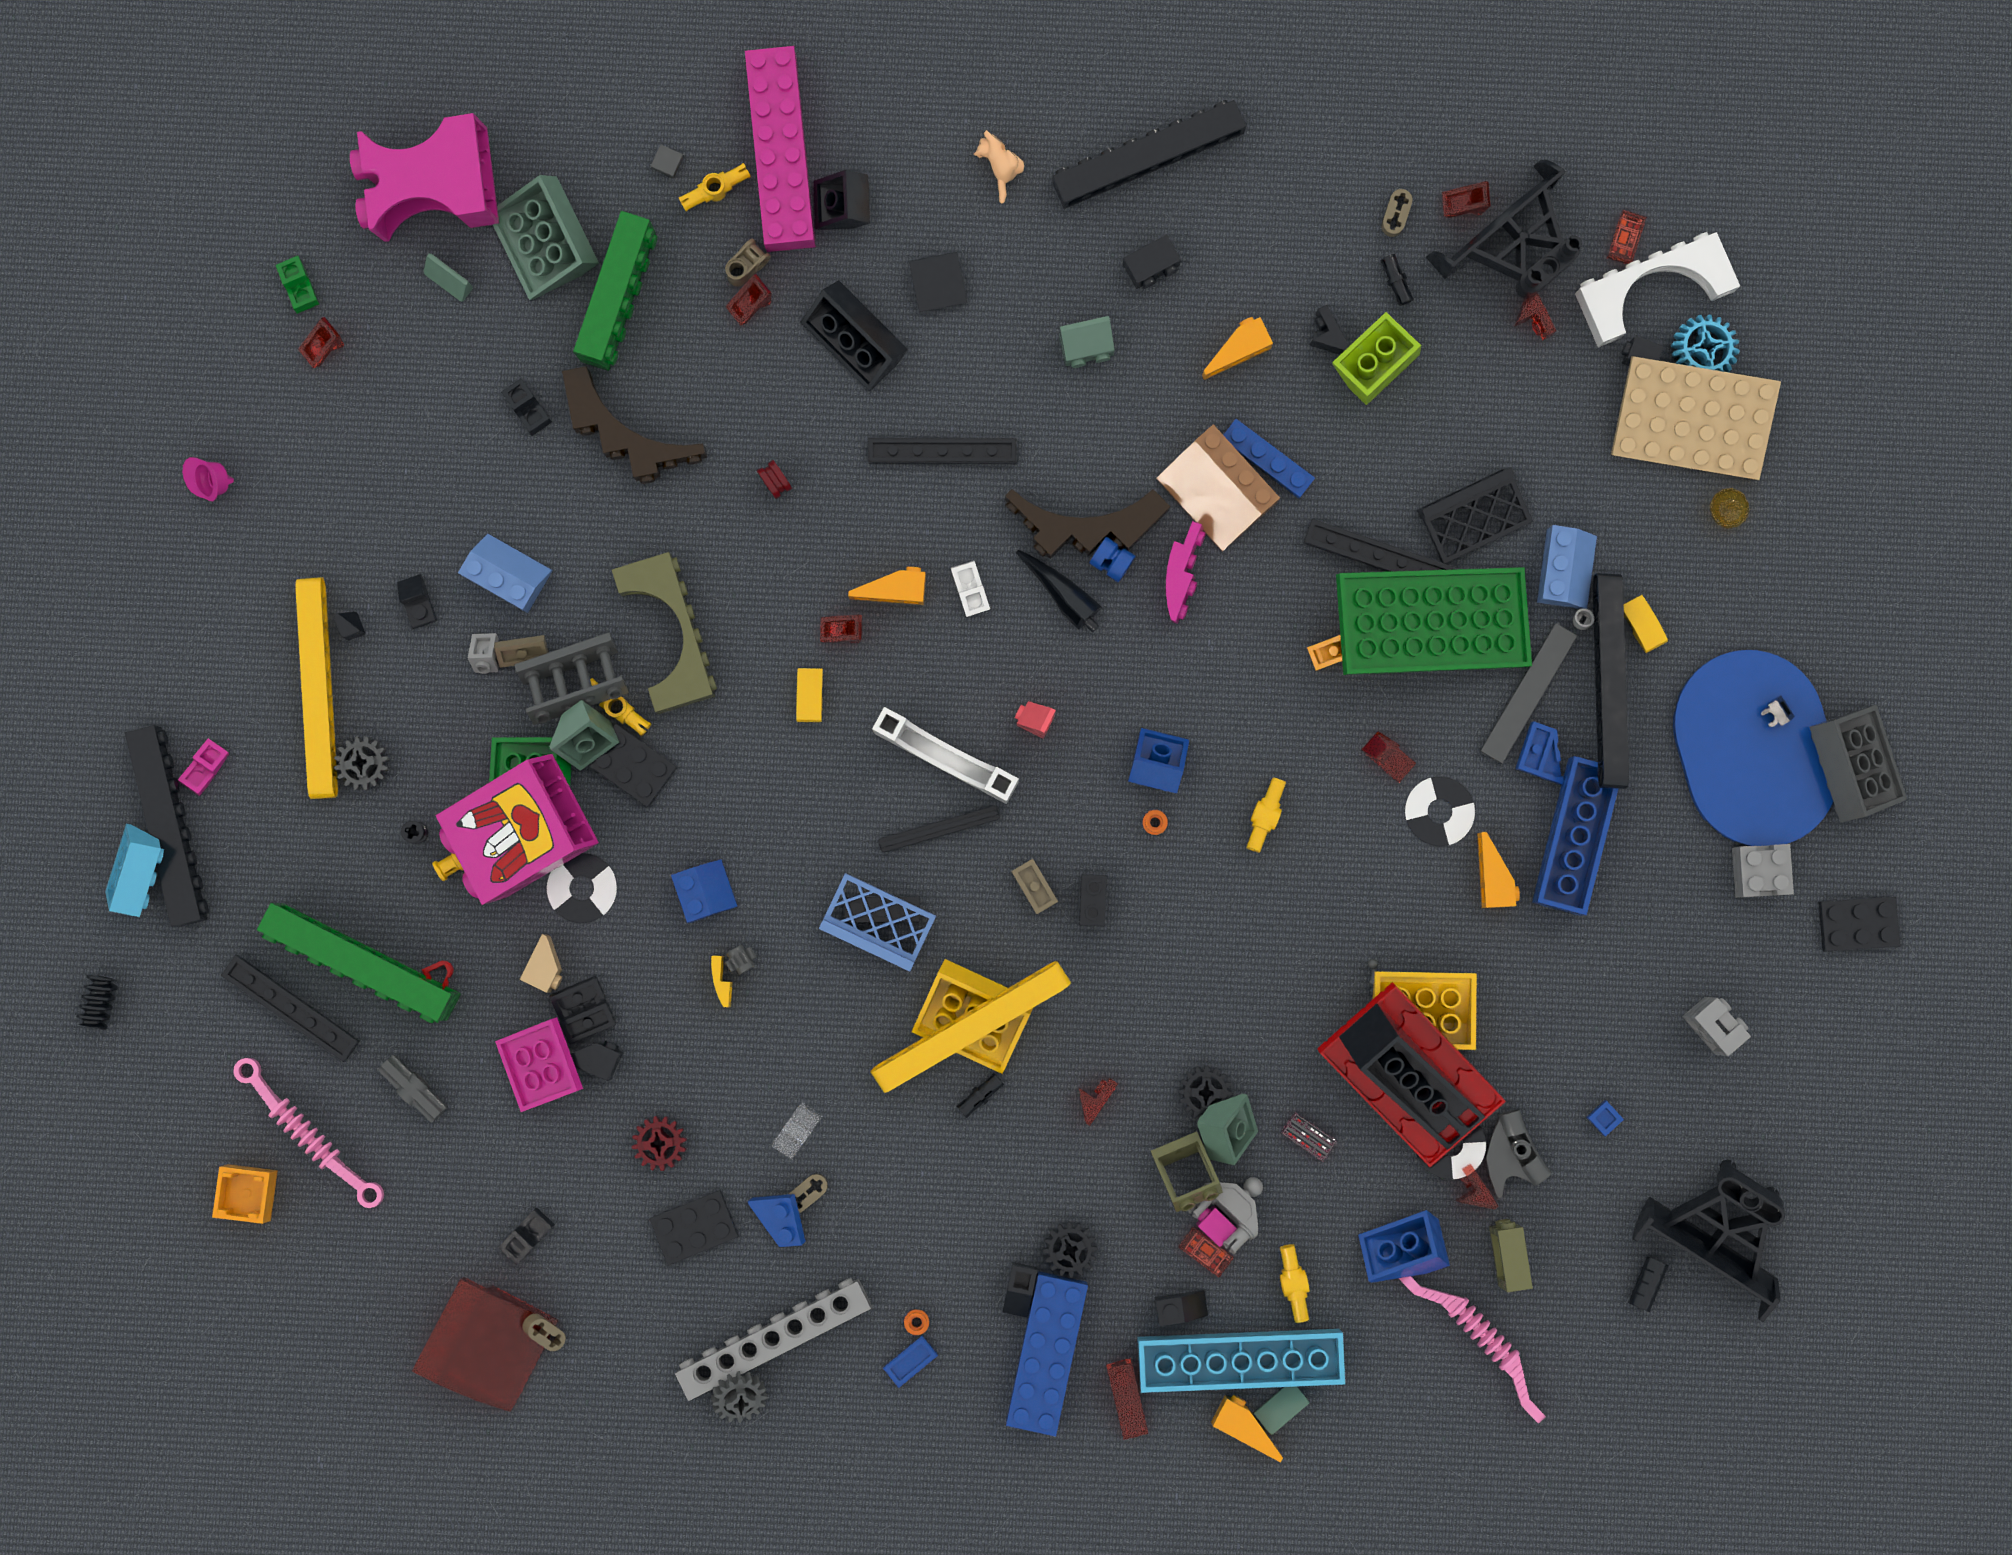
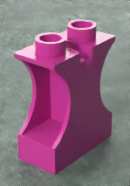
(441, 174)

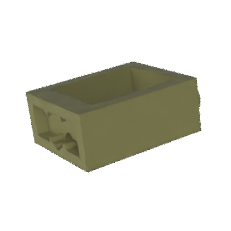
(1178, 1150)
(1510, 1256)

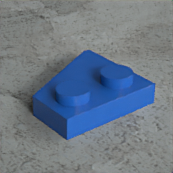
(780, 1218)

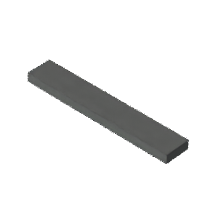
(1528, 693)

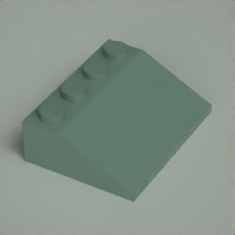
(543, 237)

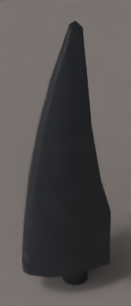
(1071, 599)

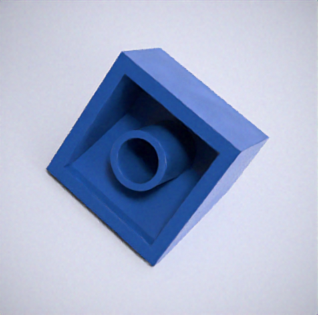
(1159, 760)
(704, 891)

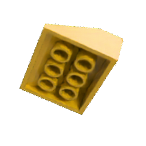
(957, 992)
(1443, 998)

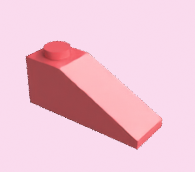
(1035, 718)

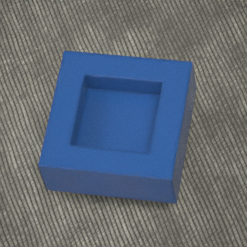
(1605, 1118)

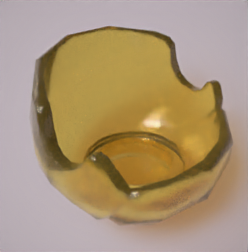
(1729, 508)

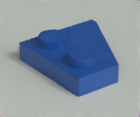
(1540, 753)

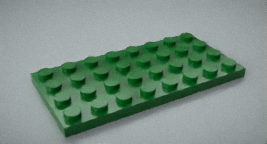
(1433, 620)

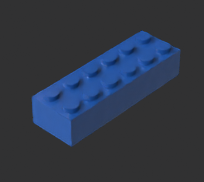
(1575, 839)
(1046, 1353)

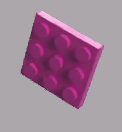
(539, 1064)

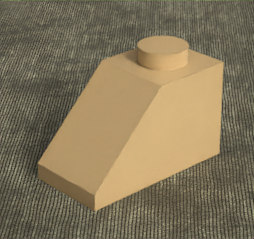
(543, 967)

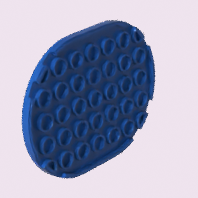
(1742, 775)

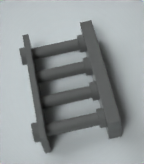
(565, 659)

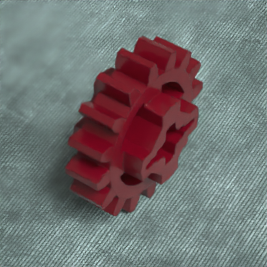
(658, 1131)

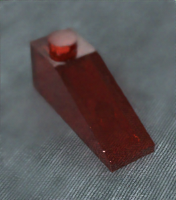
(1127, 1398)

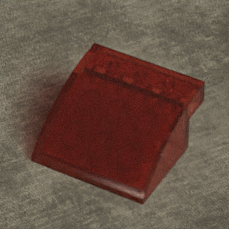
(482, 1345)

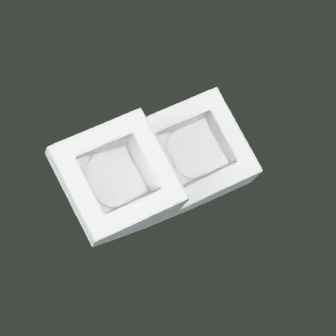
(970, 588)

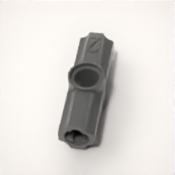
(412, 1088)

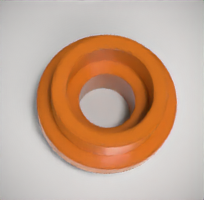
(1162, 819)
(916, 1330)

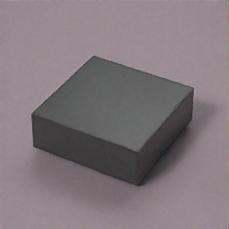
(667, 161)

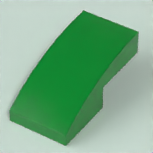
(297, 284)

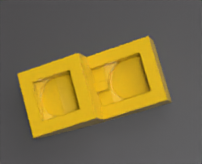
(1644, 624)
(809, 695)
(722, 988)

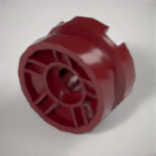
(774, 479)

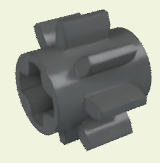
(740, 959)

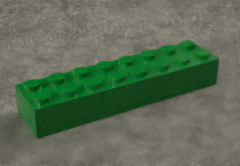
(358, 961)

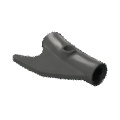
(1502, 1153)

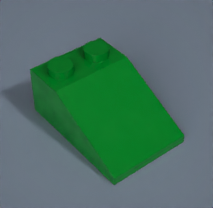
(512, 751)

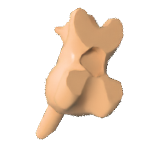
(1003, 162)

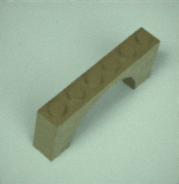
(690, 678)

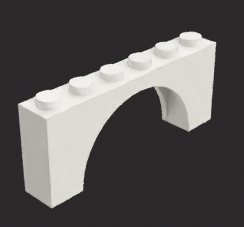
(1699, 260)
(945, 757)

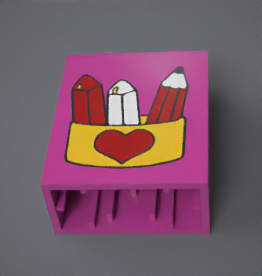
(515, 829)

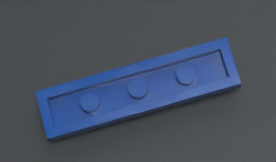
(1268, 459)

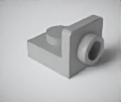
(482, 653)

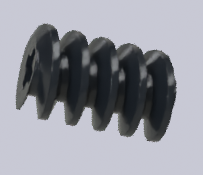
(97, 1002)

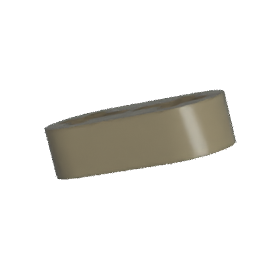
(1391, 211)
(813, 1196)
(546, 1329)

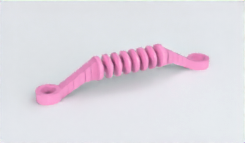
(329, 1159)
(1510, 1361)

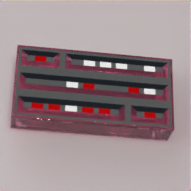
(1308, 1137)

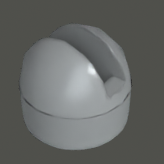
(1588, 622)

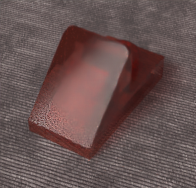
(1466, 199)
(749, 300)
(1534, 309)
(320, 343)
(841, 629)
(1388, 756)
(1092, 1106)
(1479, 1194)

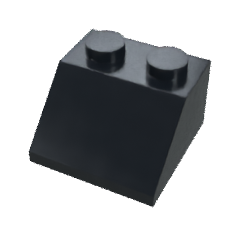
(841, 201)

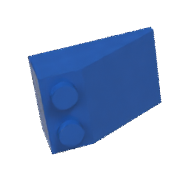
(1404, 1248)

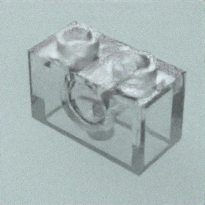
(796, 1130)

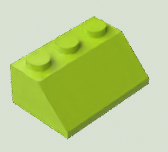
(1376, 358)

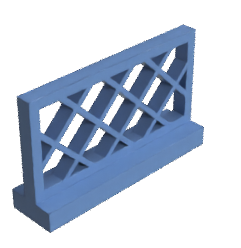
(867, 941)

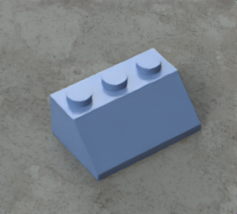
(1567, 567)
(505, 572)

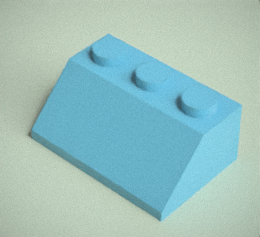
(133, 872)

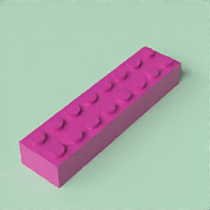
(780, 149)

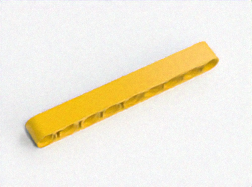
(316, 688)
(970, 1026)

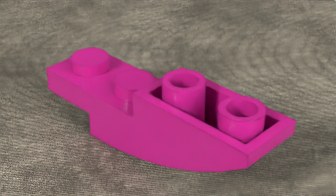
(1178, 581)

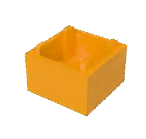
(244, 1193)

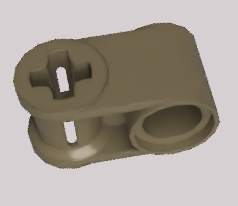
(749, 259)

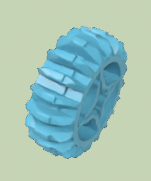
(1704, 338)

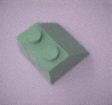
(1087, 342)
(583, 735)
(1227, 1129)

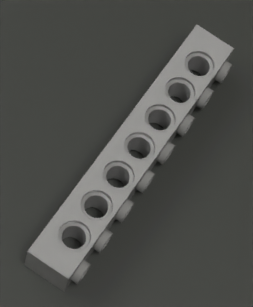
(696, 1385)

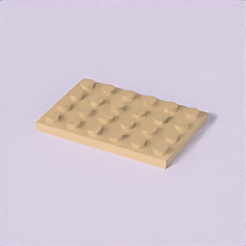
(1695, 418)

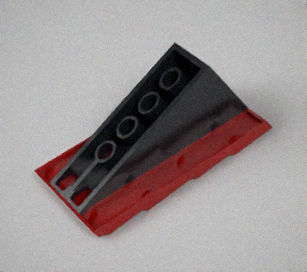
(1411, 1074)

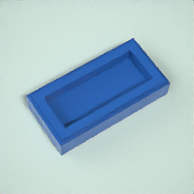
(910, 1361)

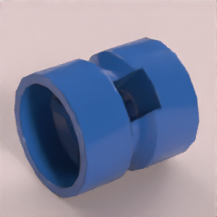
(1112, 559)

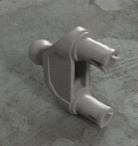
(1238, 1208)

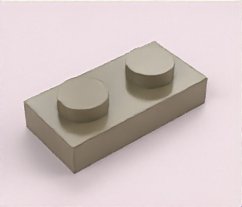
(519, 650)
(1034, 886)

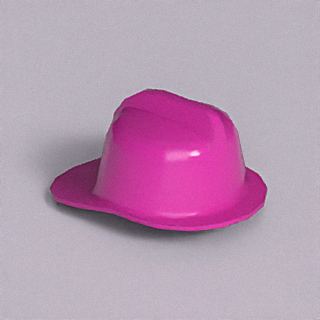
(205, 478)

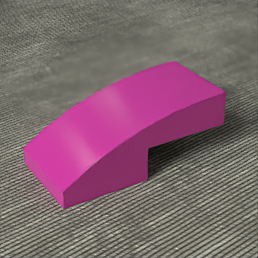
(204, 767)

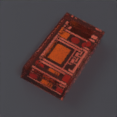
(1626, 237)
(1206, 1252)

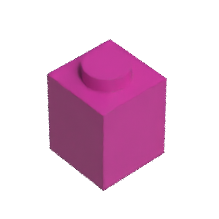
(1215, 1225)

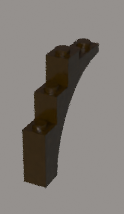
(617, 440)
(1088, 533)

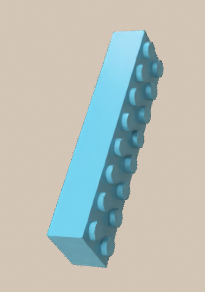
(1241, 1360)

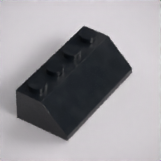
(853, 335)

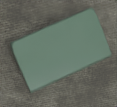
(447, 278)
(1281, 1408)

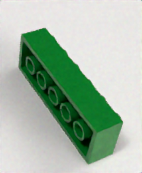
(615, 291)

